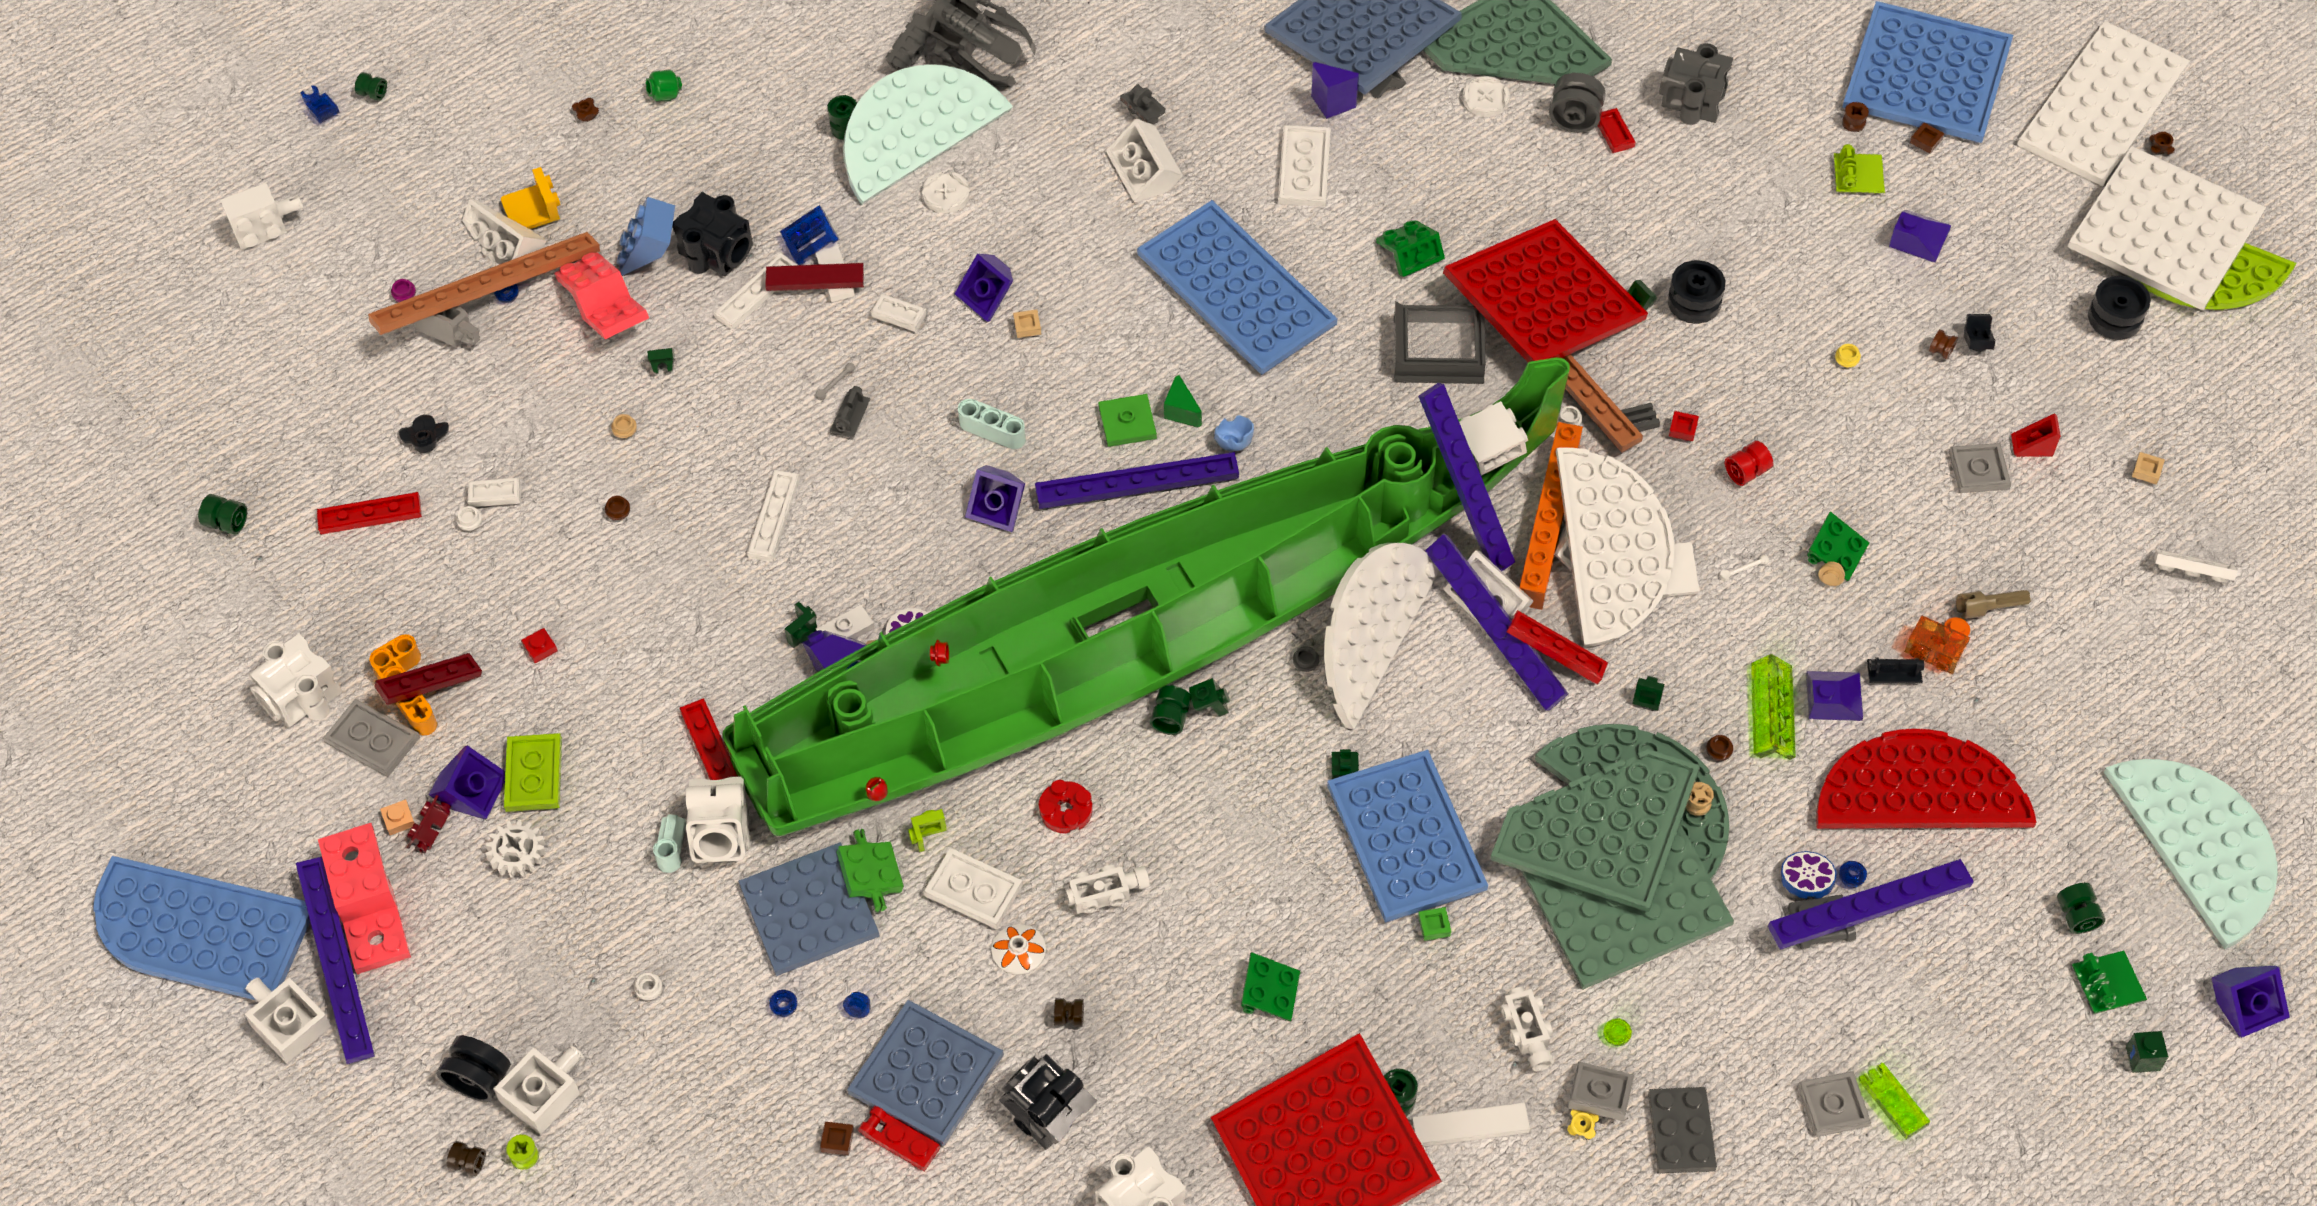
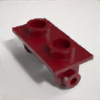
(422, 834)

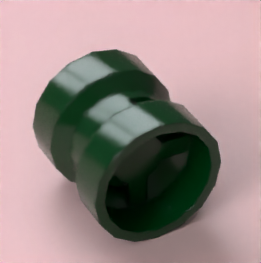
(373, 87)

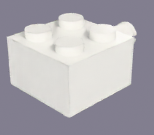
(257, 216)
(285, 1017)
(539, 1088)

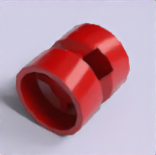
(1748, 463)

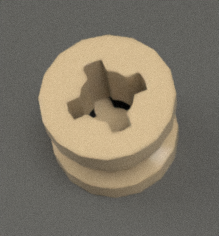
(1700, 792)

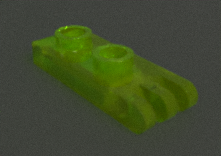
(1894, 1101)

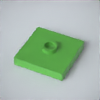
(1127, 420)

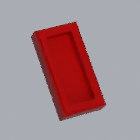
(1615, 131)

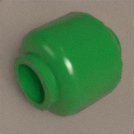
(663, 85)

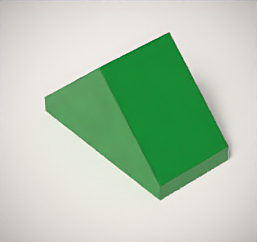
(1181, 405)

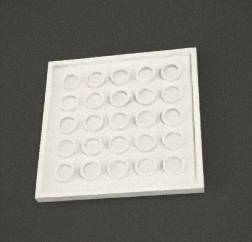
(2167, 227)

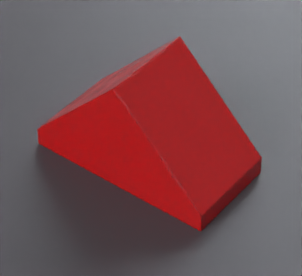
(2037, 439)

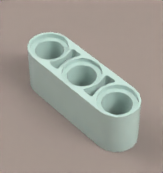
(991, 423)

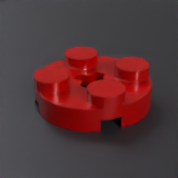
(1071, 819)

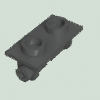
(850, 413)

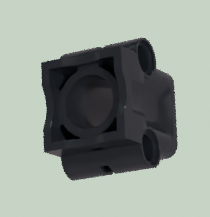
(713, 235)
(1045, 1099)

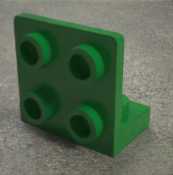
(1413, 246)

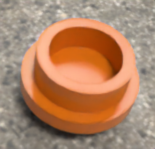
(1958, 625)

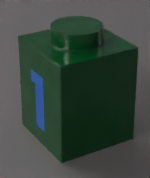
(2147, 1051)

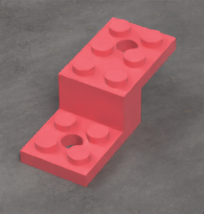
(601, 295)
(364, 898)

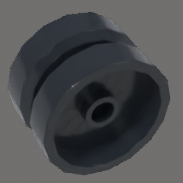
(1696, 291)
(2119, 307)
(473, 1068)

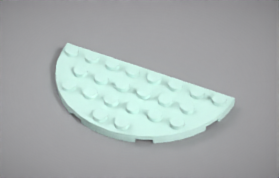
(912, 121)
(2205, 838)

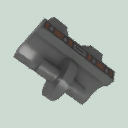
(1140, 102)

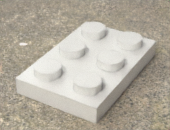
(1502, 587)
(973, 888)

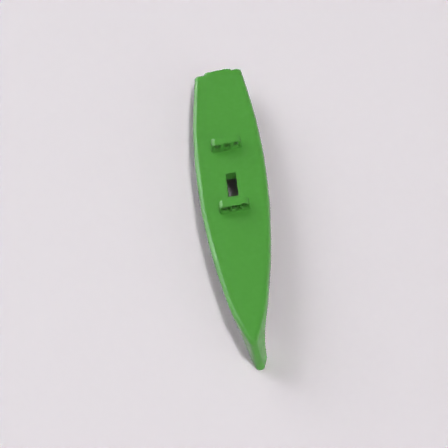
(1019, 645)

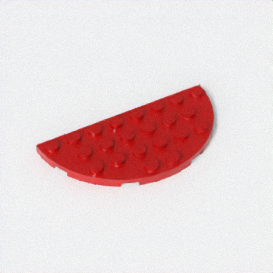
(1921, 783)

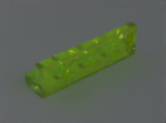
(1768, 705)

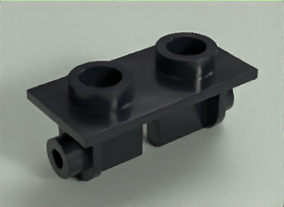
(1895, 670)

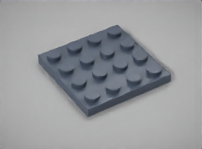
(806, 910)
(926, 1072)

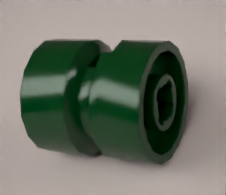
(839, 113)
(222, 514)
(1171, 710)
(2082, 911)
(1404, 1088)

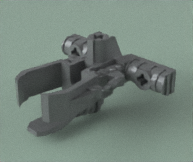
(961, 27)

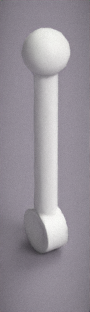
(1725, 574)

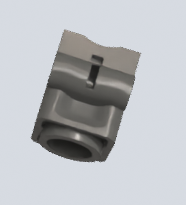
(1695, 83)

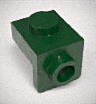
(802, 627)
(1209, 694)

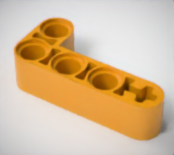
(398, 662)

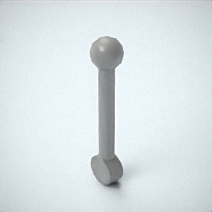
(821, 393)

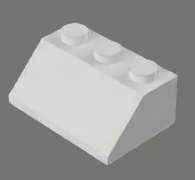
(1144, 161)

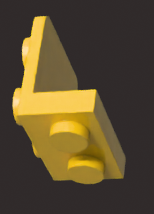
(534, 204)

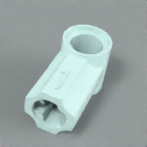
(669, 842)

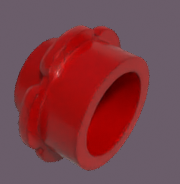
(939, 653)

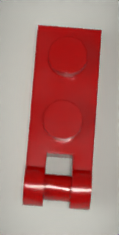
(899, 1139)

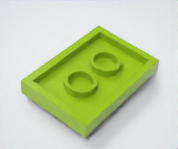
(533, 772)

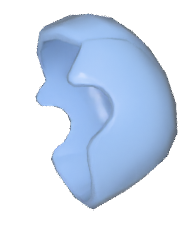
(1234, 434)

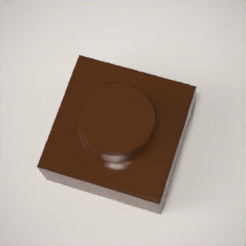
(1927, 138)
(837, 1138)

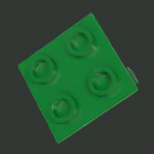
(1837, 544)
(2108, 981)
(1270, 987)

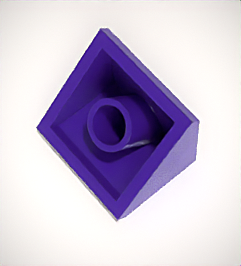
(1334, 89)

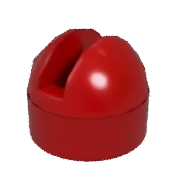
(879, 792)

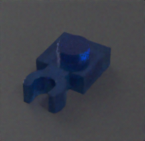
(319, 105)

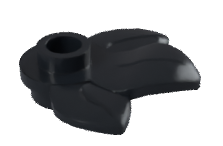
(424, 433)

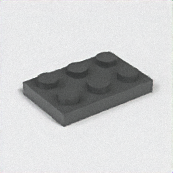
(1682, 1130)

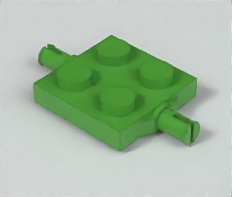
(870, 869)

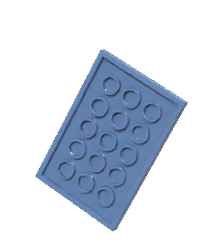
(1407, 836)

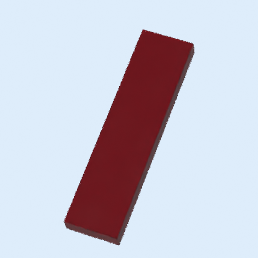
(814, 276)
(428, 678)

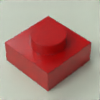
(1683, 426)
(539, 645)

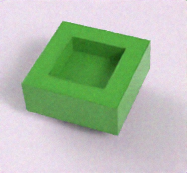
(1434, 923)

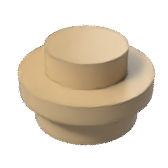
(623, 426)
(1831, 574)

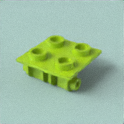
(1858, 171)

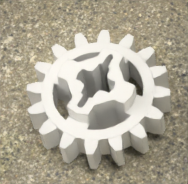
(522, 839)

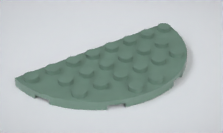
(1606, 744)

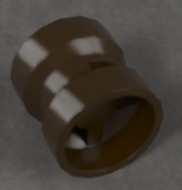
(1075, 1012)
(466, 1158)

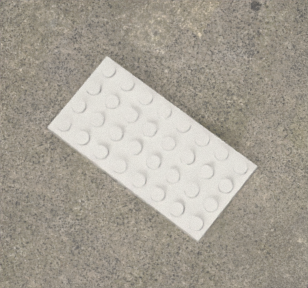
(2103, 103)

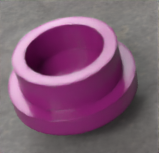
(403, 290)

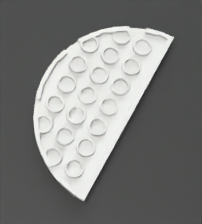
(1616, 543)
(1370, 620)

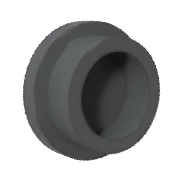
(1306, 659)

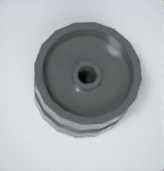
(1577, 102)

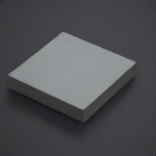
(1979, 468)
(1601, 1091)
(1834, 1104)

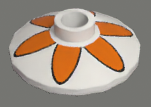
(1022, 959)

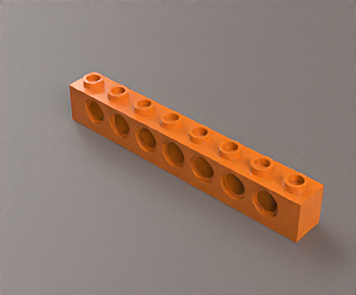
(1547, 521)

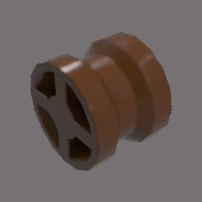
(1855, 116)
(1943, 344)

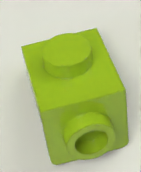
(926, 824)

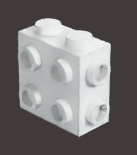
(1493, 437)

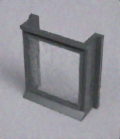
(1439, 344)

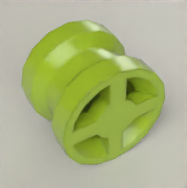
(521, 1158)

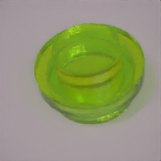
(1617, 1032)

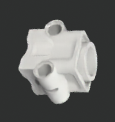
(293, 682)
(717, 819)
(1140, 1183)

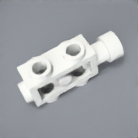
(1104, 888)
(1528, 1025)

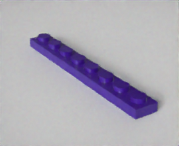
(1466, 476)
(1137, 480)
(1496, 622)
(1870, 904)
(335, 961)

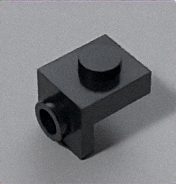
(1978, 332)

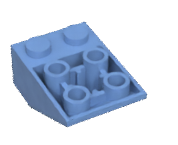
(646, 235)

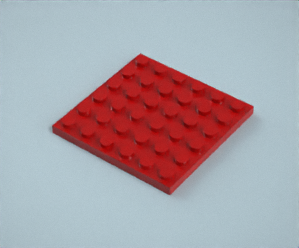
(1545, 293)
(1327, 1136)

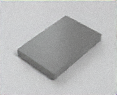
(371, 737)

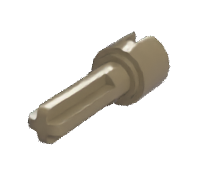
(1977, 604)

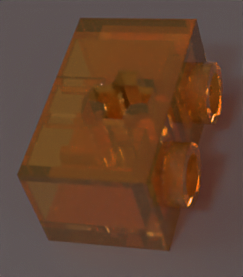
(1937, 644)

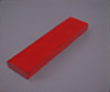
(369, 513)
(1557, 647)
(707, 740)

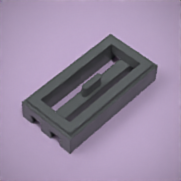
(1642, 413)

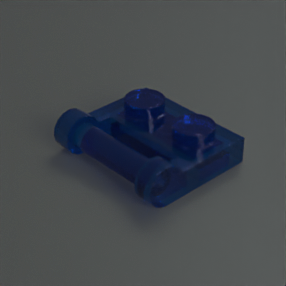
(807, 229)

